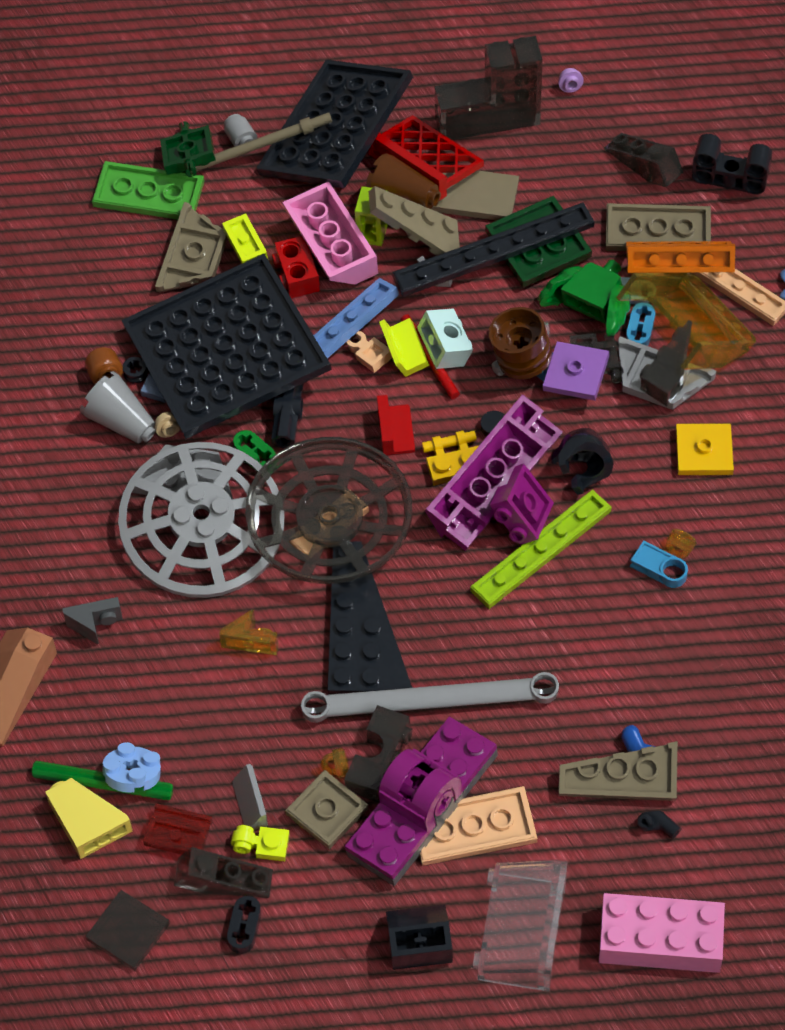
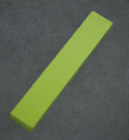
(536, 554)

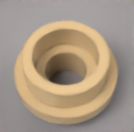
(166, 425)

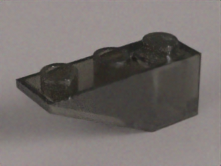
(647, 158)
(665, 376)
(221, 875)

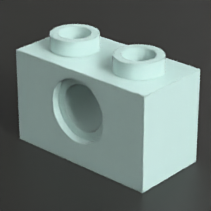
(445, 338)

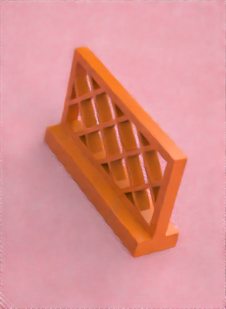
(680, 256)

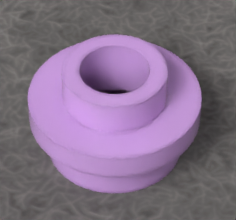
(567, 76)

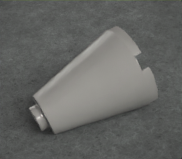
(118, 409)

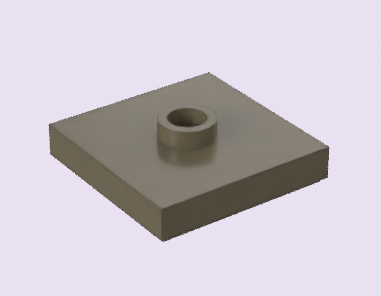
(326, 809)

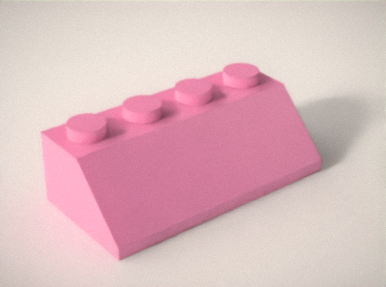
(332, 235)

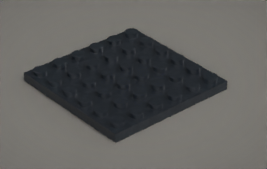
(225, 345)

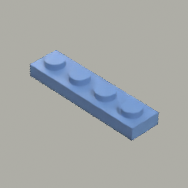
(355, 316)

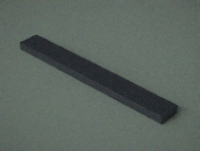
(493, 249)

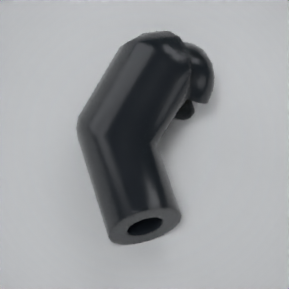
(658, 821)

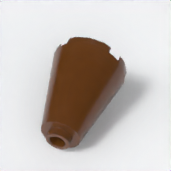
(403, 181)

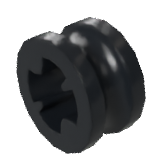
(137, 377)

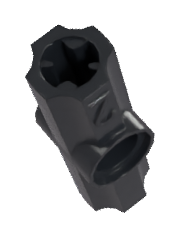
(286, 414)

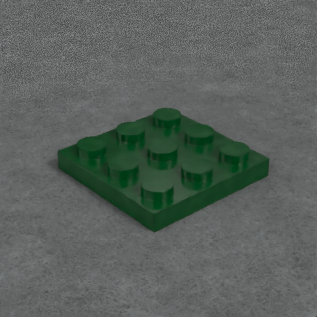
(547, 259)

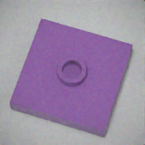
(576, 370)

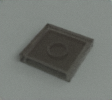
(127, 930)

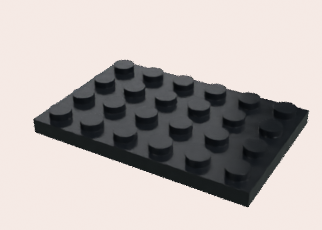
(359, 104)

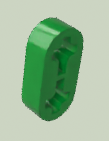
(258, 446)

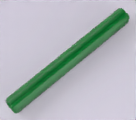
(94, 779)

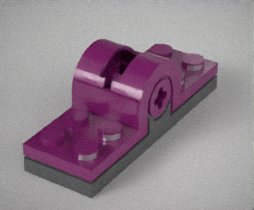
(418, 797)

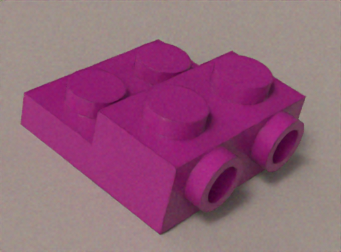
(522, 505)

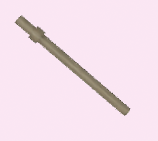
(305, 126)

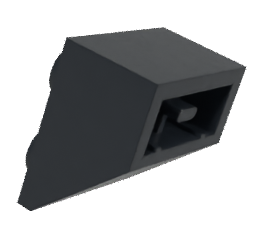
(419, 937)

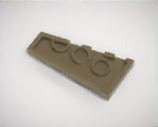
(419, 222)
(629, 775)

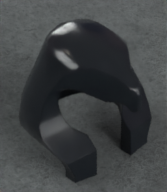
(587, 447)

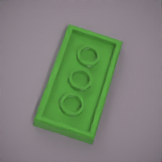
(146, 190)

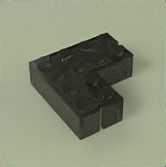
(499, 102)

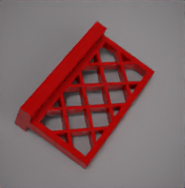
(384, 145)

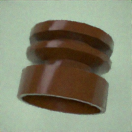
(520, 343)

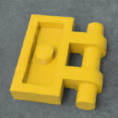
(445, 465)

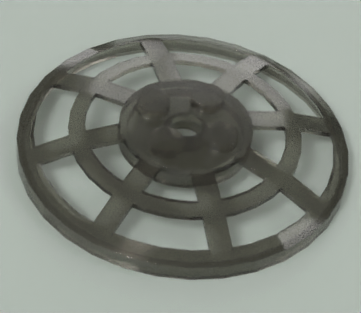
(325, 499)

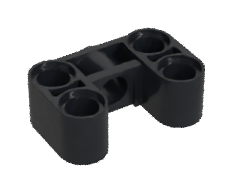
(731, 172)

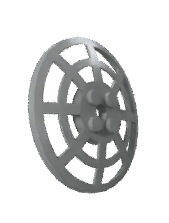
(190, 529)

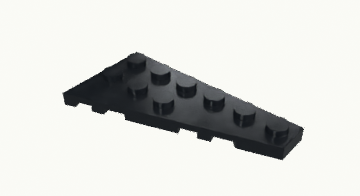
(361, 637)

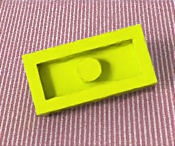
(244, 238)
(405, 346)

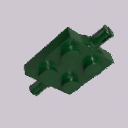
(187, 149)

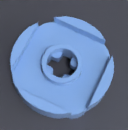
(144, 765)

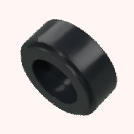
(490, 420)

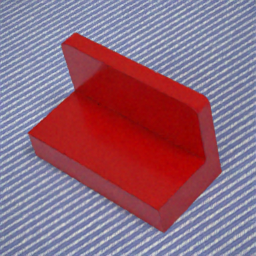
(395, 427)

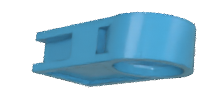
(653, 561)

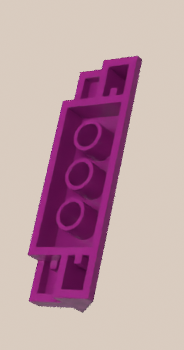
(463, 504)

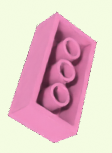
(662, 933)

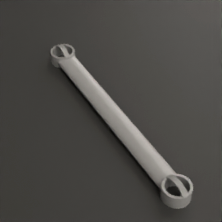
(430, 697)

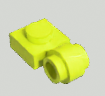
(269, 845)

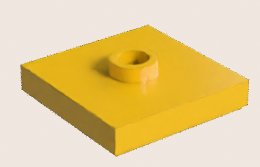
(704, 449)

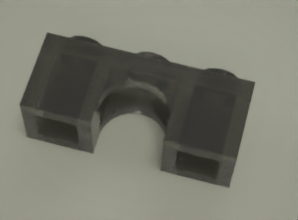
(389, 732)

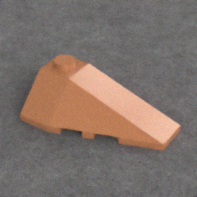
(23, 663)

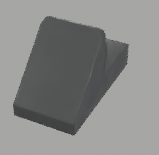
(85, 616)

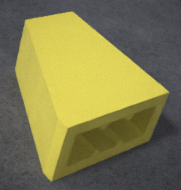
(86, 817)

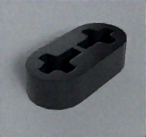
(237, 923)

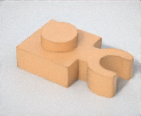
(370, 354)

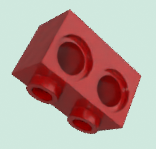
(299, 272)

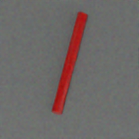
(441, 374)

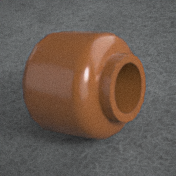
(101, 363)

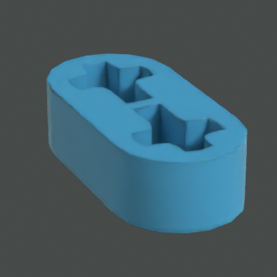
(645, 327)

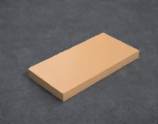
(483, 826)

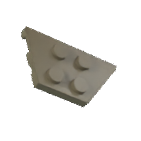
(192, 253)

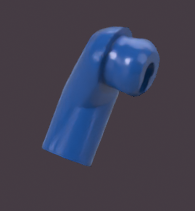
(633, 739)

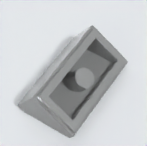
(249, 798)

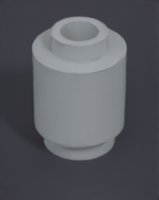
(239, 130)

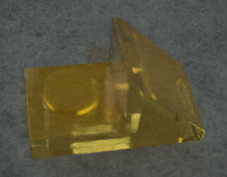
(242, 636)

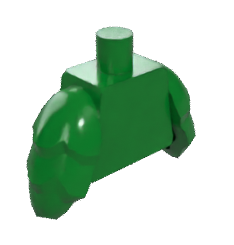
(591, 292)

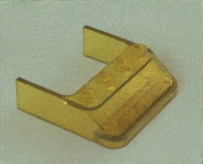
(716, 332)

